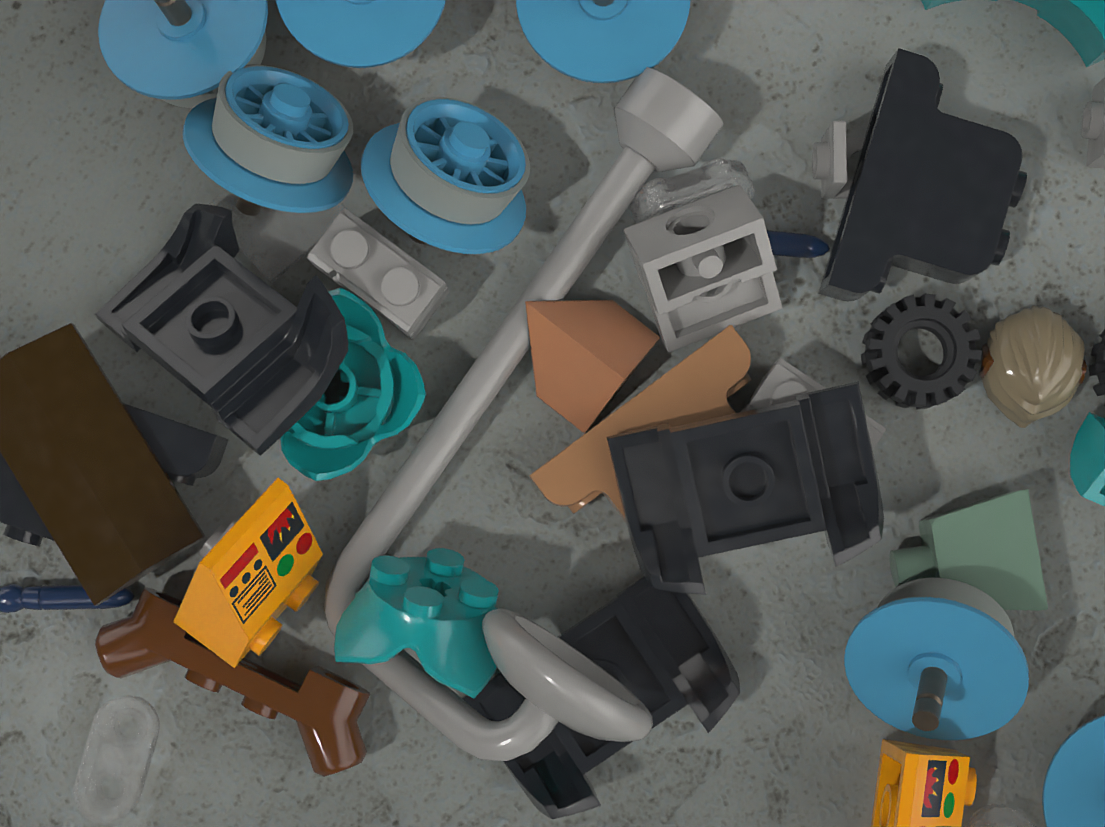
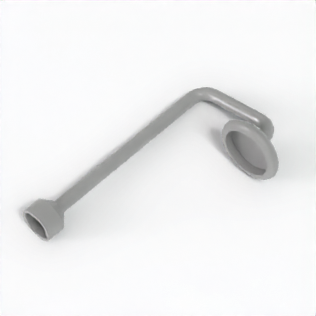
(660, 130)

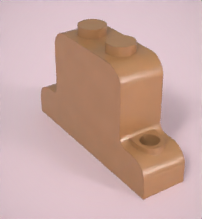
(684, 395)

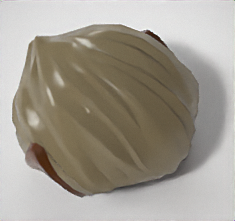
(1032, 364)

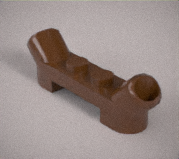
(322, 706)

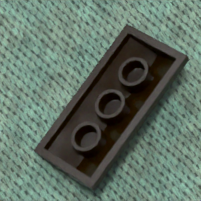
(88, 466)

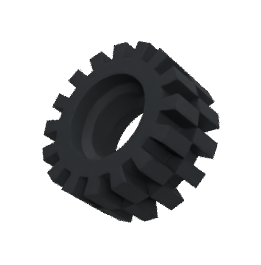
(957, 344)

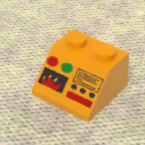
(252, 578)
(922, 786)

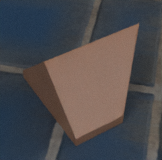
(584, 354)

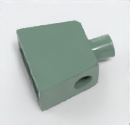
(981, 545)

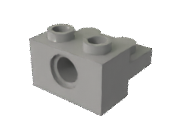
(705, 267)

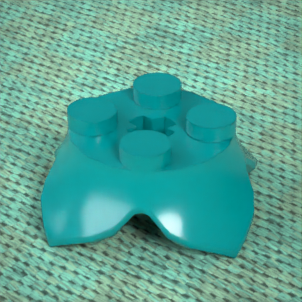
(380, 401)
(426, 607)

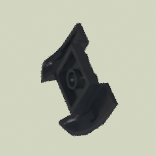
(230, 331)
(749, 484)
(654, 648)

